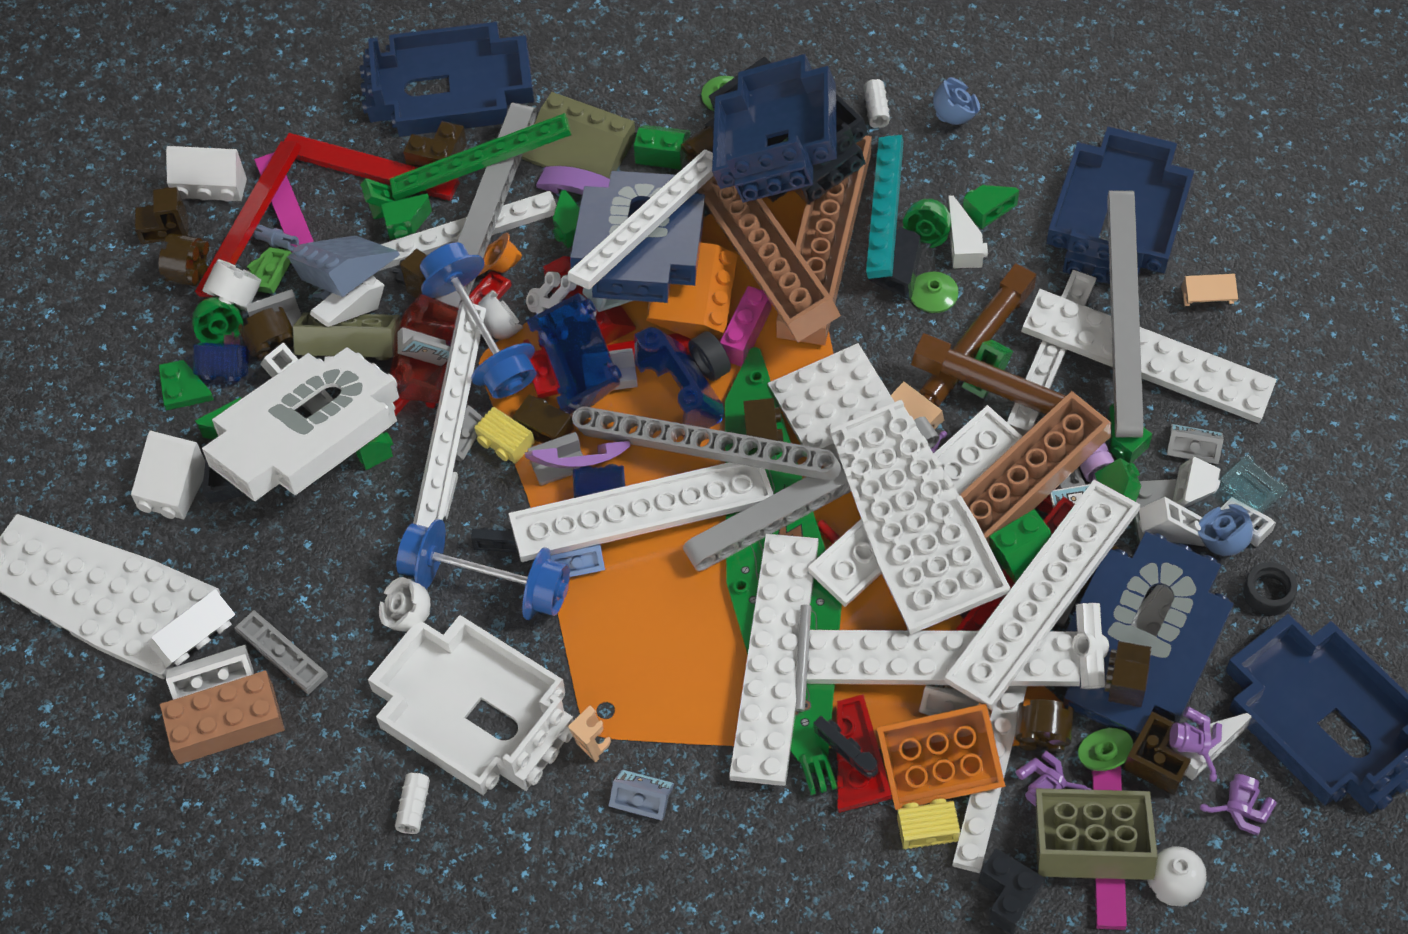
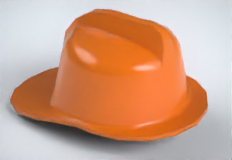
(501, 255)

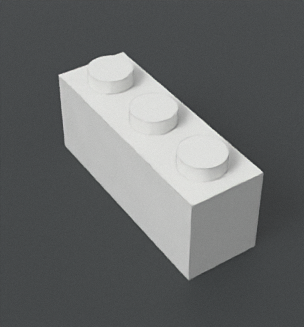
(192, 629)
(209, 672)

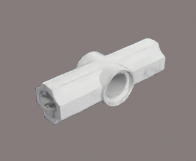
(1090, 645)

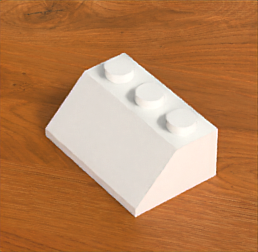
(205, 173)

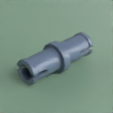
(276, 237)

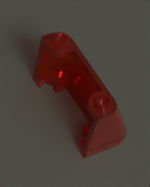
(417, 378)

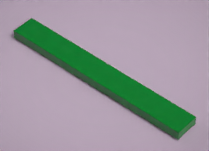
(480, 156)

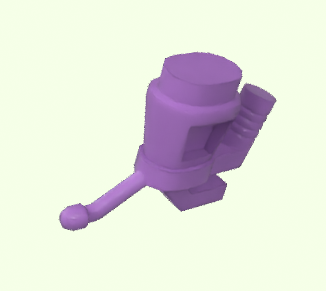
(1196, 740)
(1049, 778)
(1242, 796)

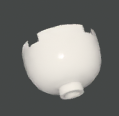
(499, 317)
(405, 604)
(1178, 876)

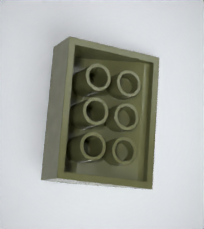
(597, 138)
(1095, 834)

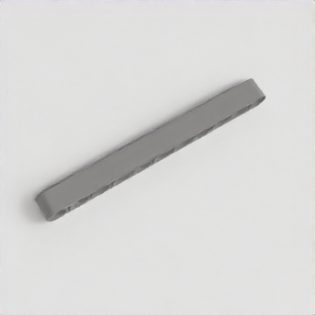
(491, 195)
(1125, 315)
(713, 450)
(774, 513)

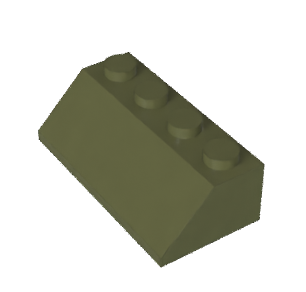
(366, 334)

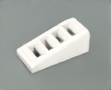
(1264, 523)

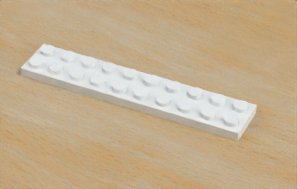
(1162, 358)
(638, 509)
(851, 563)
(1041, 594)
(924, 658)
(770, 674)

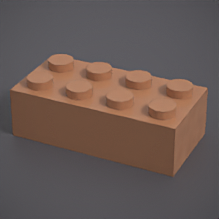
(222, 717)

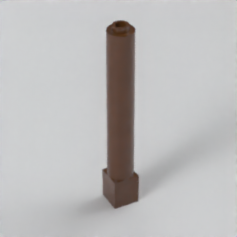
(1011, 294)
(937, 357)

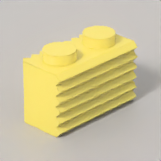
(504, 435)
(928, 824)

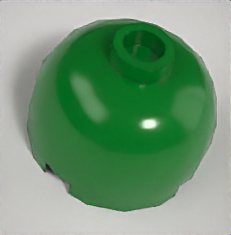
(929, 220)
(215, 319)

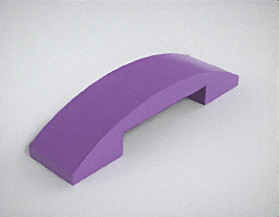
(569, 179)
(550, 458)

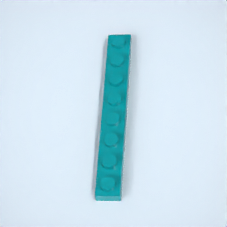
(885, 207)

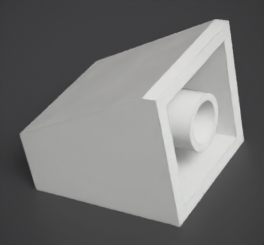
(168, 475)

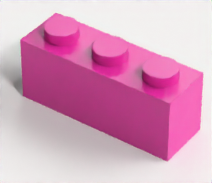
(746, 325)

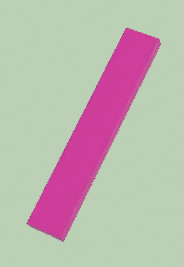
(287, 207)
(1109, 893)

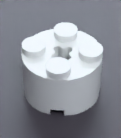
(232, 284)

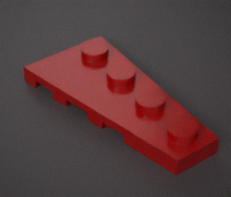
(853, 787)

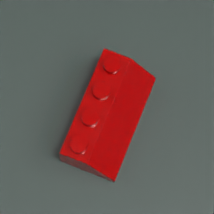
(612, 322)

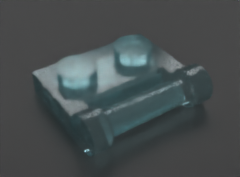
(1248, 489)

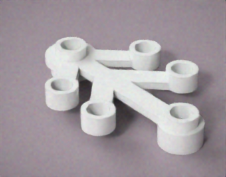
(537, 298)

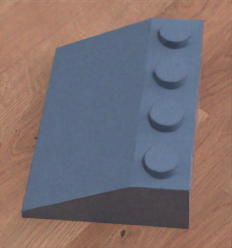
(340, 262)

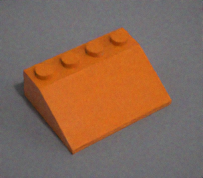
(701, 306)
(941, 756)

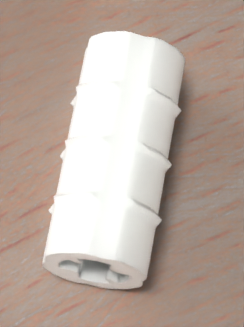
(876, 103)
(412, 803)

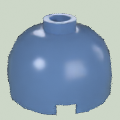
(954, 103)
(1226, 530)

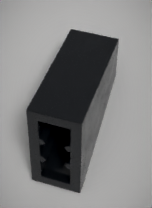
(905, 264)

